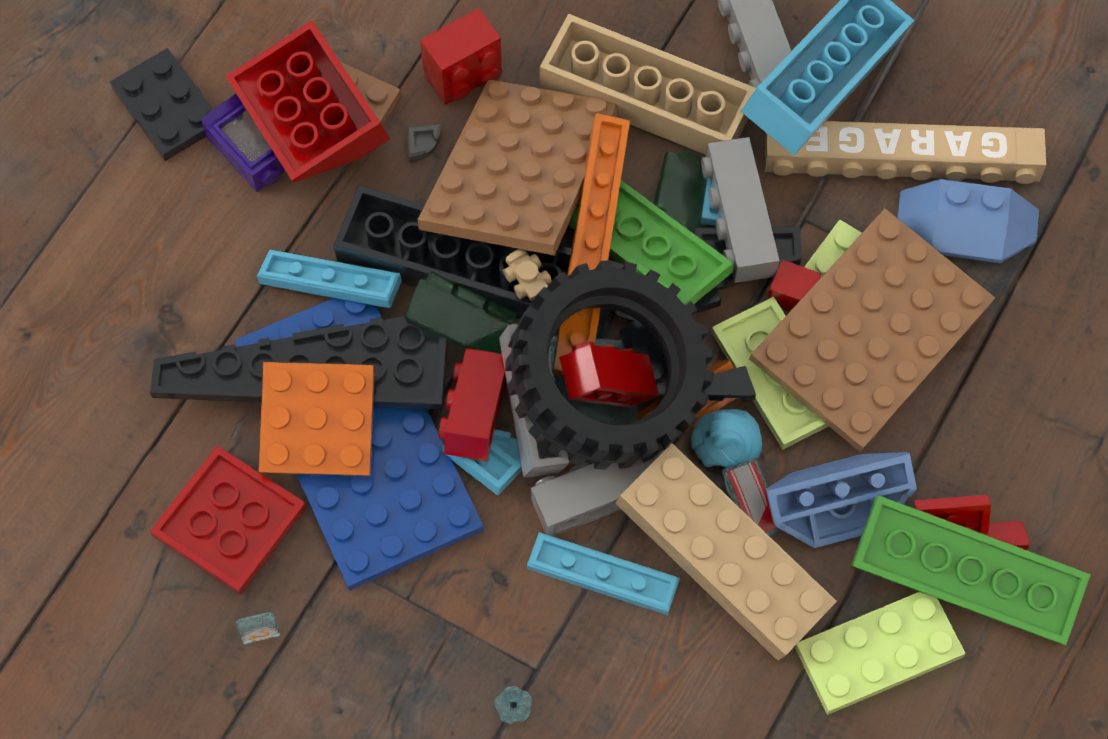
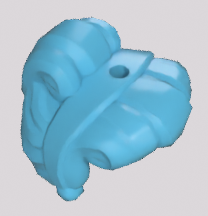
(726, 438)

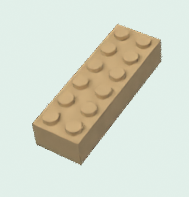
(647, 85)
(725, 552)

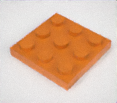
(316, 419)

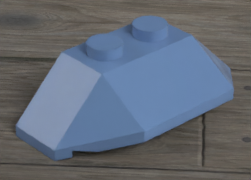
(970, 219)
(836, 497)

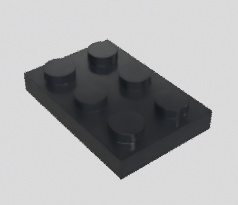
(163, 103)

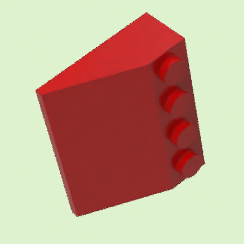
(307, 105)

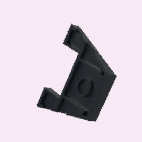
(727, 384)

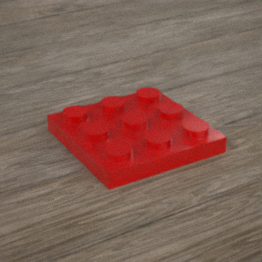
(228, 519)

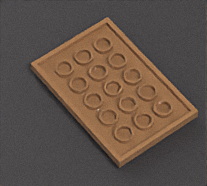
(516, 168)
(872, 329)

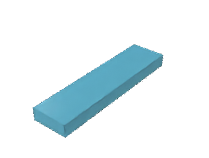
(329, 278)
(603, 573)

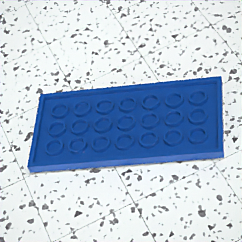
(414, 491)

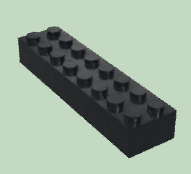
(385, 236)

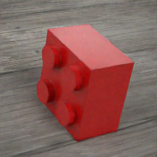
(461, 56)

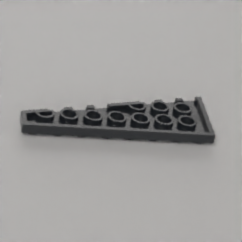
(405, 359)

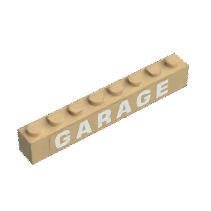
(915, 152)

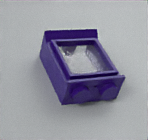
(242, 143)

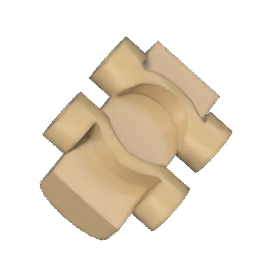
(525, 270)

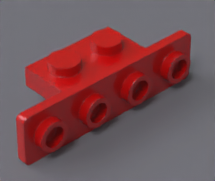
(974, 514)

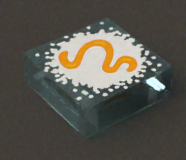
(257, 627)

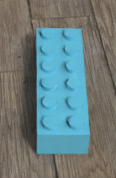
(825, 69)

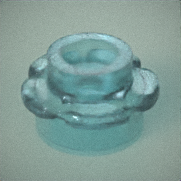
(516, 695)

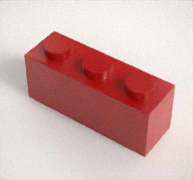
(608, 375)
(473, 405)

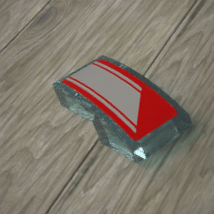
(748, 491)

